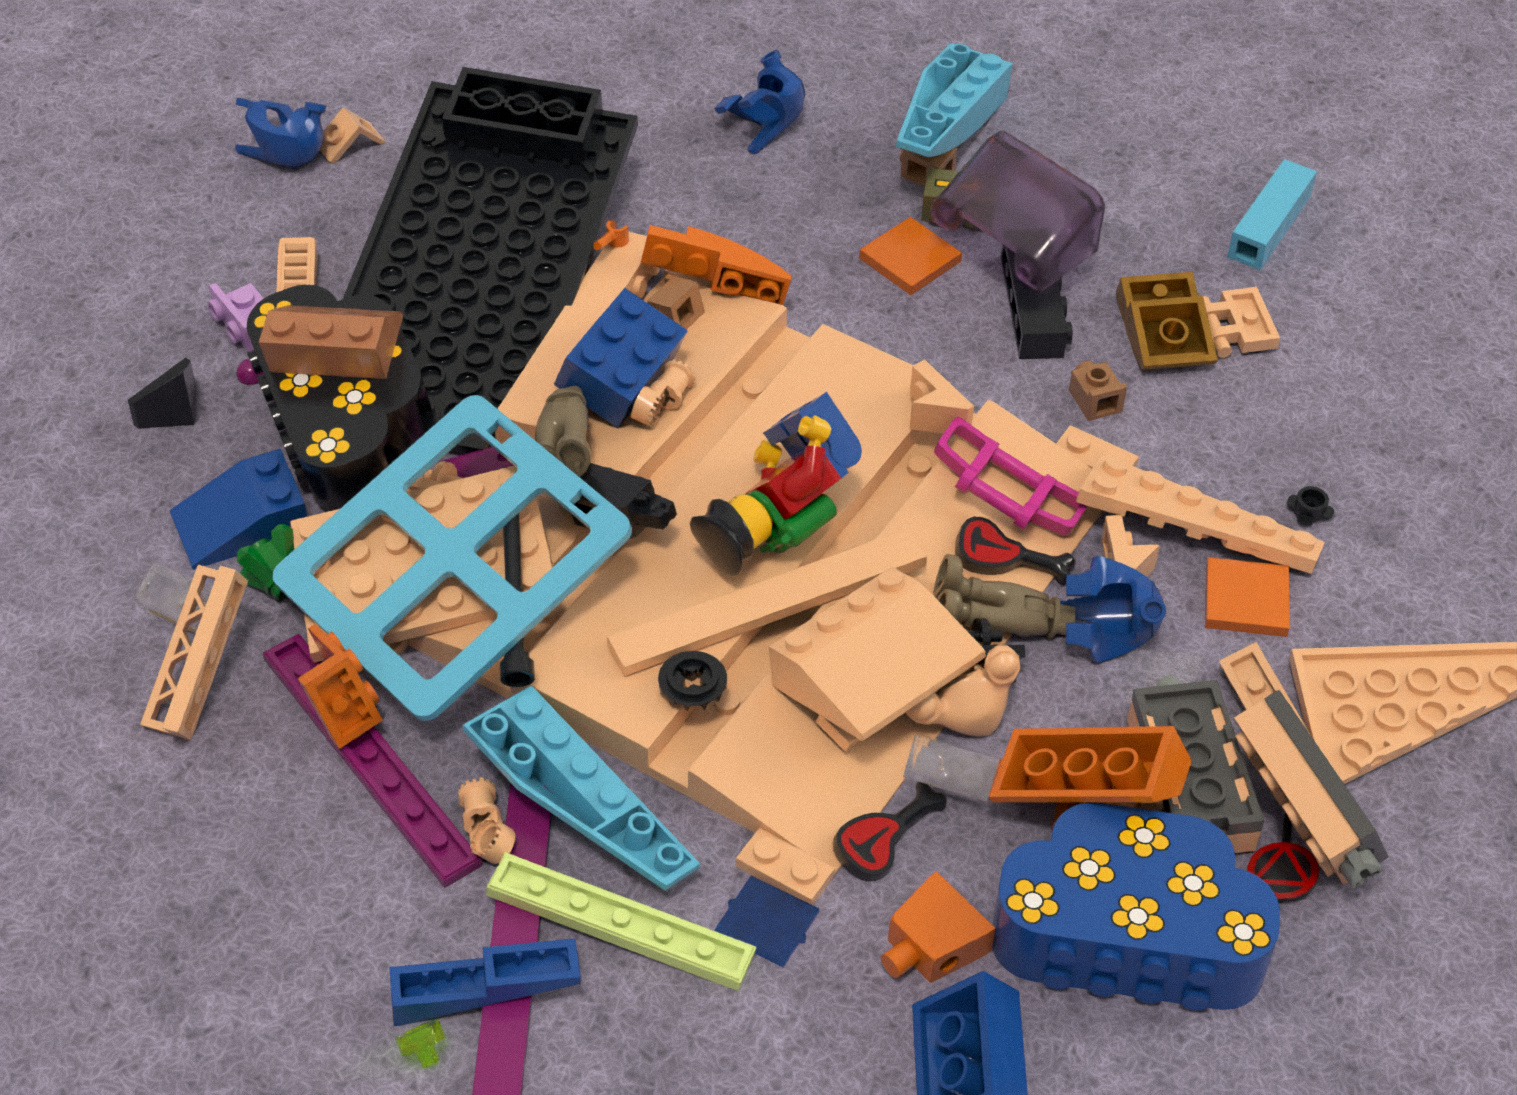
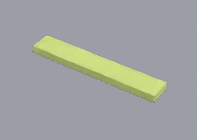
(621, 921)

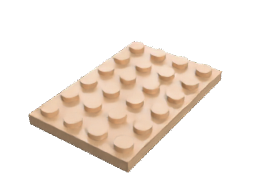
(386, 552)

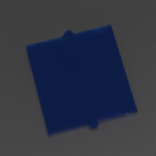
(768, 920)

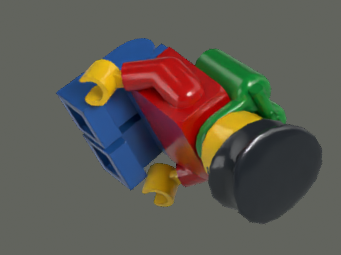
(789, 498)

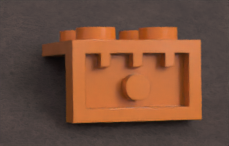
(337, 691)

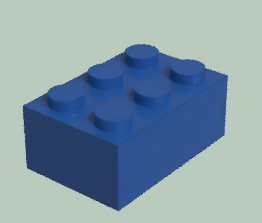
(621, 356)

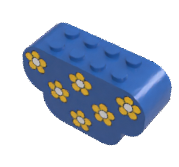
(1136, 910)

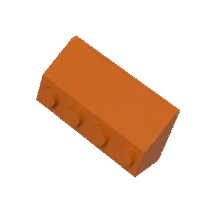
(1092, 765)

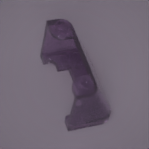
(1027, 206)

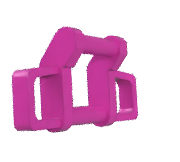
(990, 452)

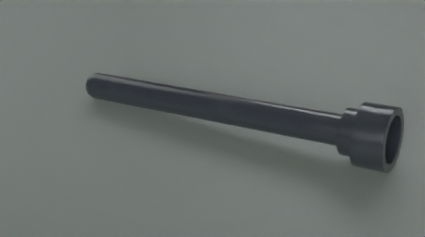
(517, 667)

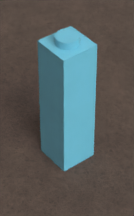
(1271, 214)

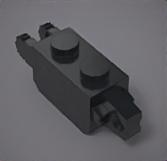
(630, 495)

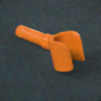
(613, 236)

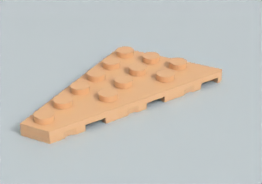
(1391, 699)

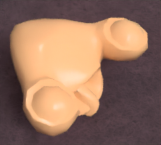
(975, 698)

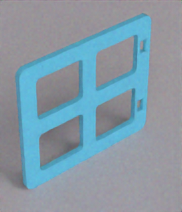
(451, 554)

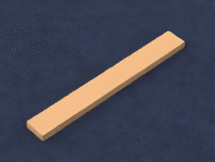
(763, 602)

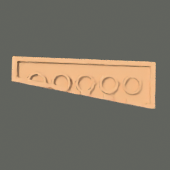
(1123, 488)

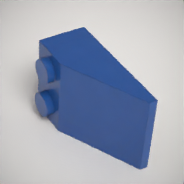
(238, 509)

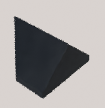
(167, 399)

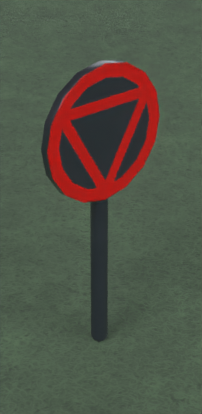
(1285, 867)

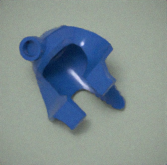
(773, 104)
(289, 144)
(1125, 608)

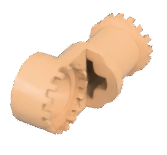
(663, 393)
(484, 821)

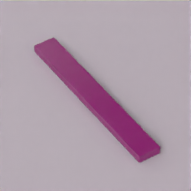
(384, 777)
(506, 1024)

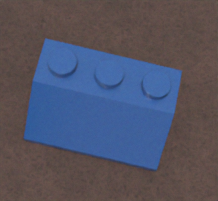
(970, 1040)

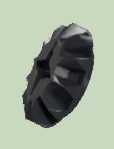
(691, 666)

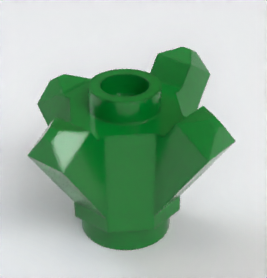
(263, 557)

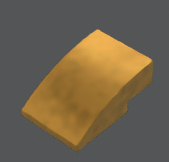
(1166, 320)

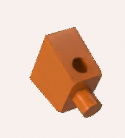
(936, 932)

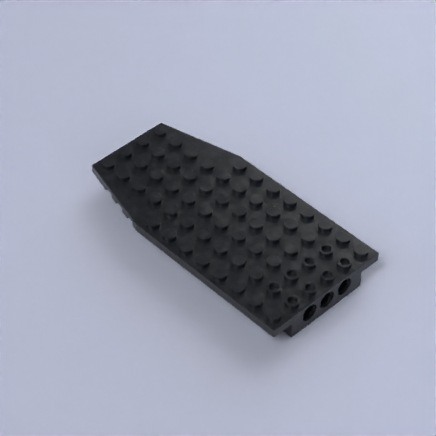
(491, 226)

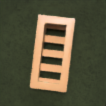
(297, 261)

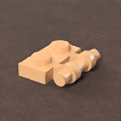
(1248, 322)

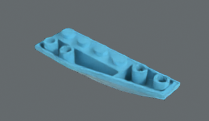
(953, 99)
(541, 749)

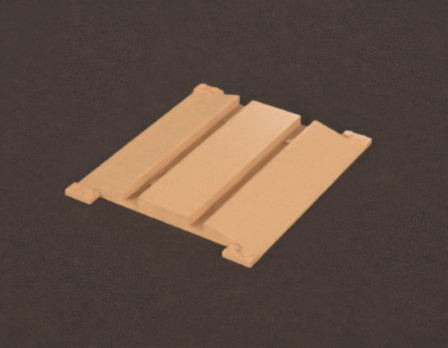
(758, 749)

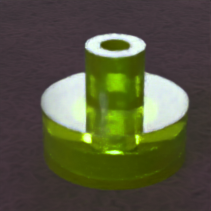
(422, 1041)

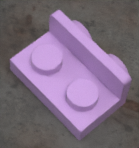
(234, 311)

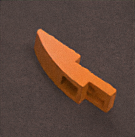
(717, 259)

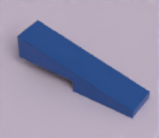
(500, 976)

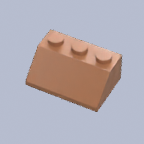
(330, 341)

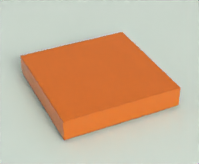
(910, 255)
(1247, 597)

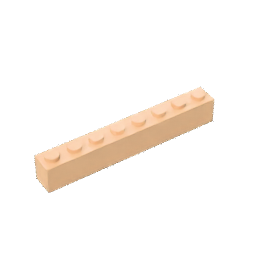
(604, 281)

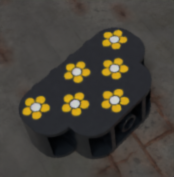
(337, 424)

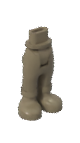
(564, 428)
(1004, 604)

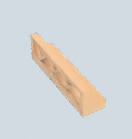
(202, 656)

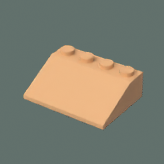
(873, 654)

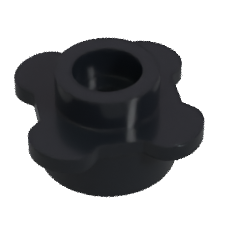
(1310, 505)

